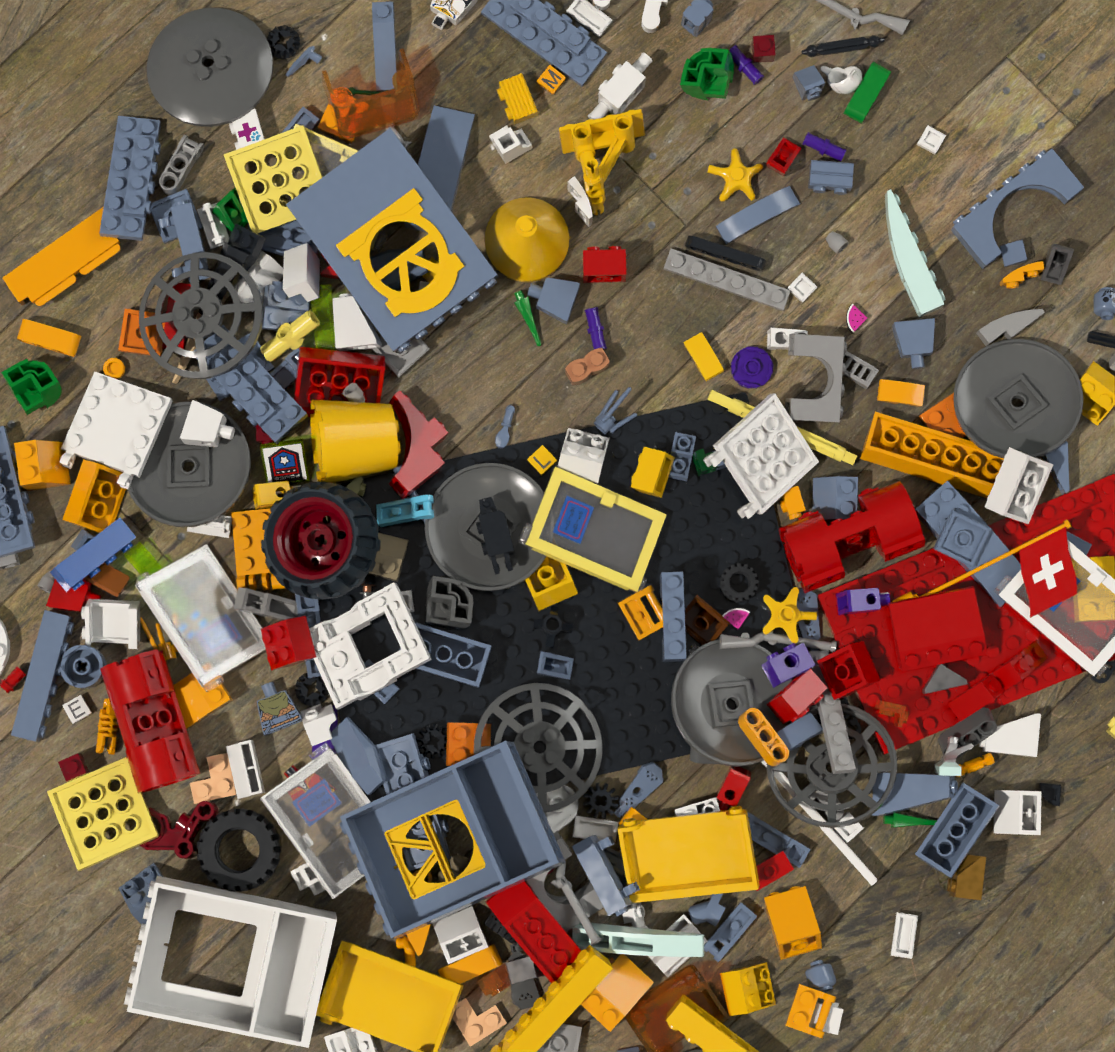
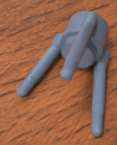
(605, 420)

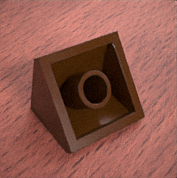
(703, 621)

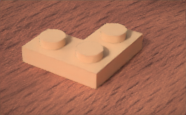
(220, 783)
(477, 1027)

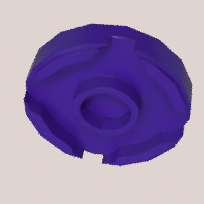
(751, 367)

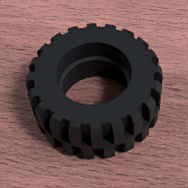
(209, 850)

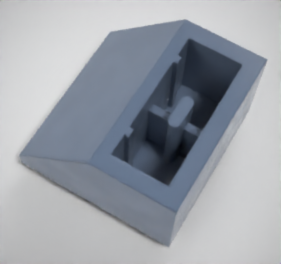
(136, 891)

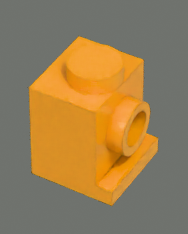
(792, 503)

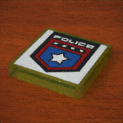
(285, 461)

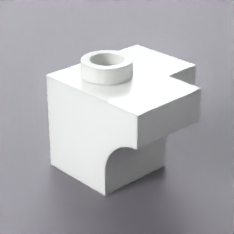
(510, 143)
(318, 722)
(306, 878)

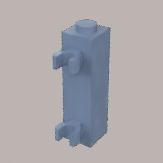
(188, 234)
(603, 876)

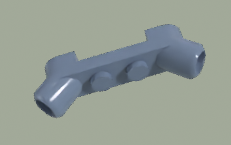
(707, 911)

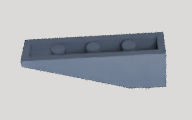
(384, 44)

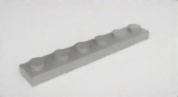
(726, 279)
(833, 725)

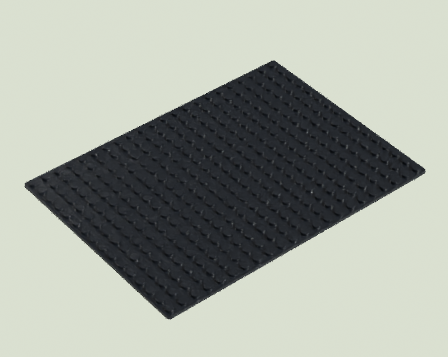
(636, 719)

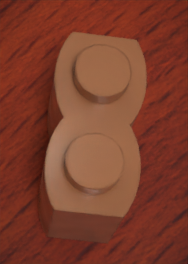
(592, 364)

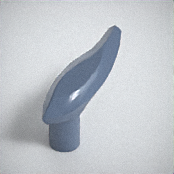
(309, 53)

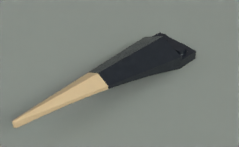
(244, 249)

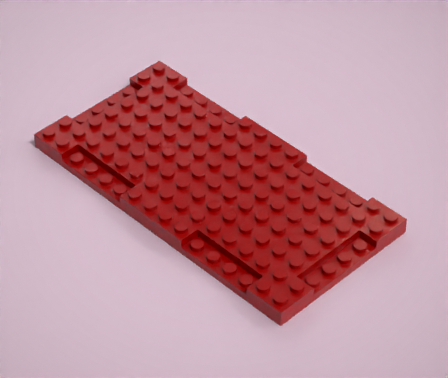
(1005, 630)

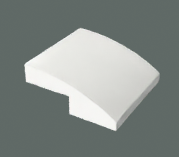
(582, 206)
(350, 1041)

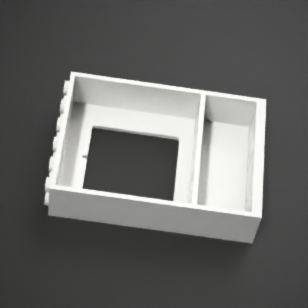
(282, 971)

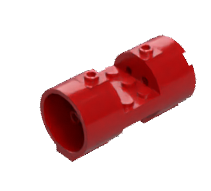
(884, 522)
(150, 721)

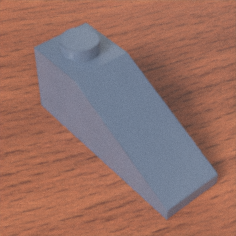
(1060, 467)

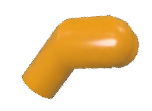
(409, 951)

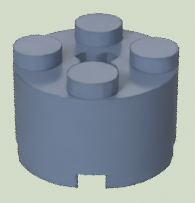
(72, 662)

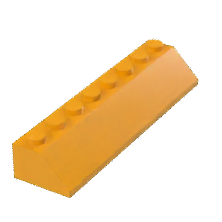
(930, 455)

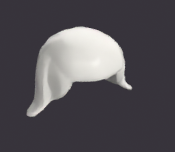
(843, 80)

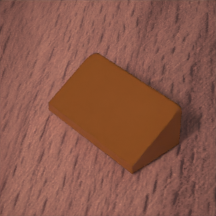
(110, 580)

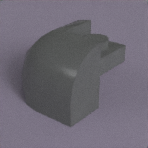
(448, 604)

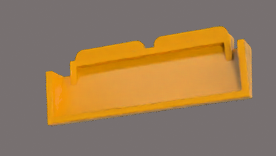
(57, 264)

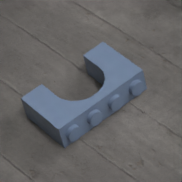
(673, 616)

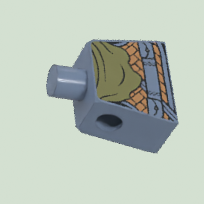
(276, 710)

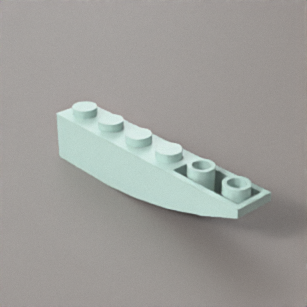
(911, 261)
(641, 941)

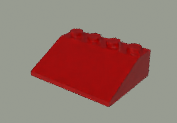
(326, 373)
(937, 629)

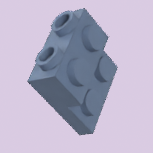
(281, 308)

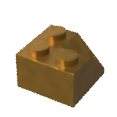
(968, 878)

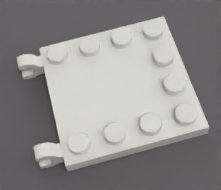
(116, 426)
(764, 455)

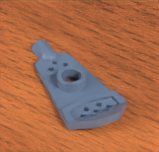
(810, 606)
(646, 785)

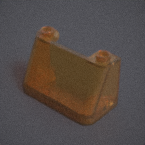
(650, 1012)

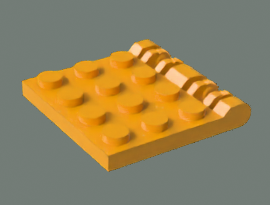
(248, 551)

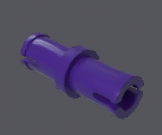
(745, 65)
(824, 146)
(595, 328)

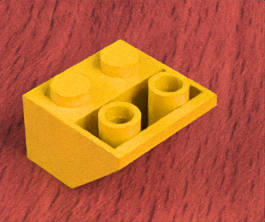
(1098, 392)
(748, 989)

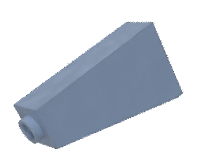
(912, 791)

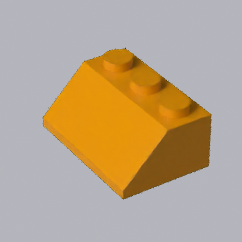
(94, 497)

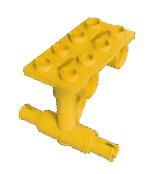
(584, 138)

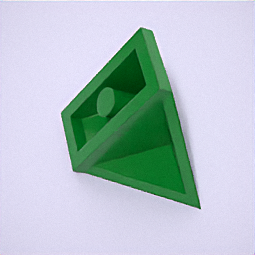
(230, 210)

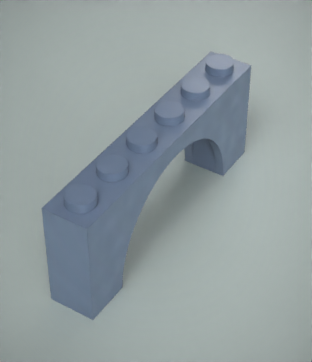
(1045, 174)

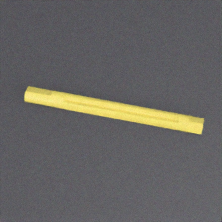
(814, 441)

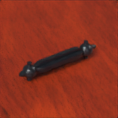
(843, 46)

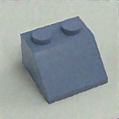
(835, 497)

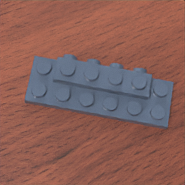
(548, 35)
(131, 178)
(255, 392)
(14, 515)
(402, 767)

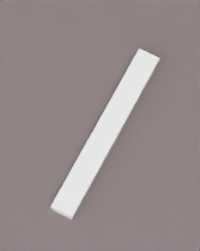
(859, 865)

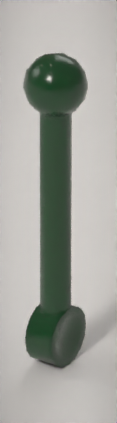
(362, 92)

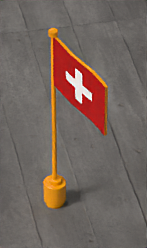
(1044, 569)

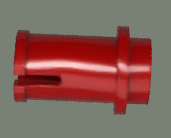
(12, 679)

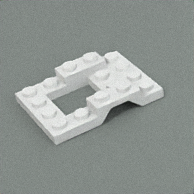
(340, 660)

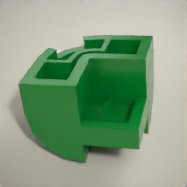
(708, 74)
(32, 385)

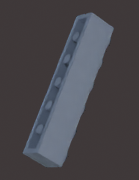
(42, 676)

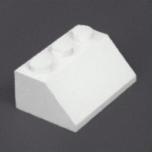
(1018, 486)

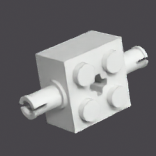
(621, 88)

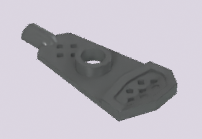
(523, 987)

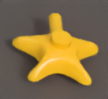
(736, 176)
(786, 615)

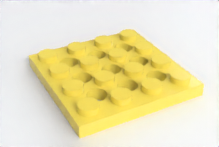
(257, 153)
(104, 848)

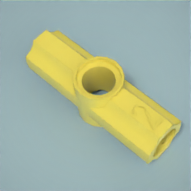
(290, 336)

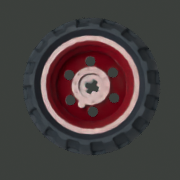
(286, 530)

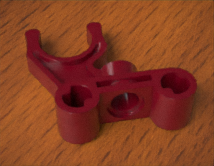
(184, 830)

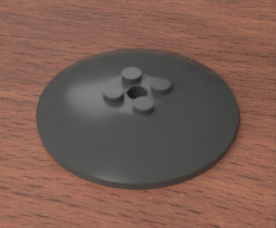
(216, 92)
(1023, 372)
(194, 496)
(454, 533)
(700, 699)

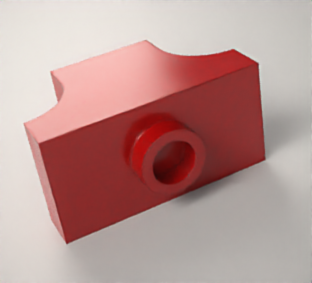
(773, 869)

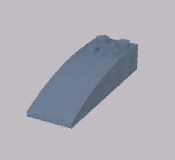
(445, 153)
(933, 515)

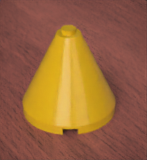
(526, 239)

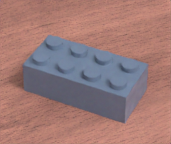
(454, 656)

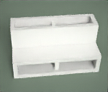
(263, 272)
(301, 272)
(245, 769)
(671, 964)

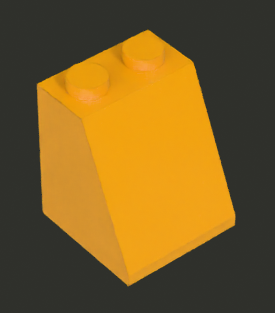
(40, 465)
(793, 922)

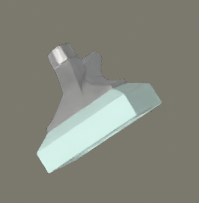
(948, 764)

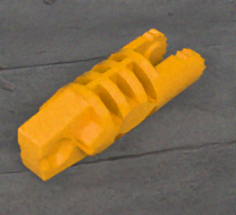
(107, 728)

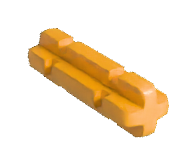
(976, 764)

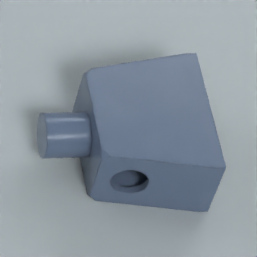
(555, 297)
(915, 340)

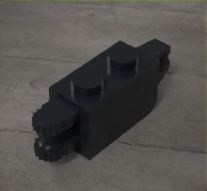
(496, 534)

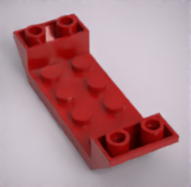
(534, 929)

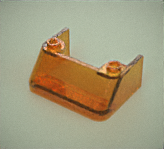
(377, 110)

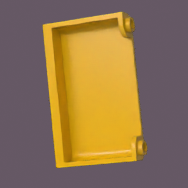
(689, 855)
(388, 999)

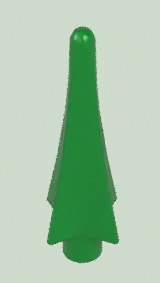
(524, 308)
(901, 820)

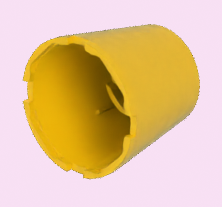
(353, 439)

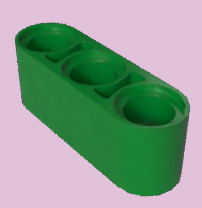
(867, 92)

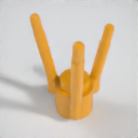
(169, 651)

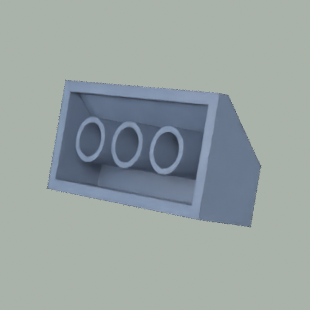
(956, 830)

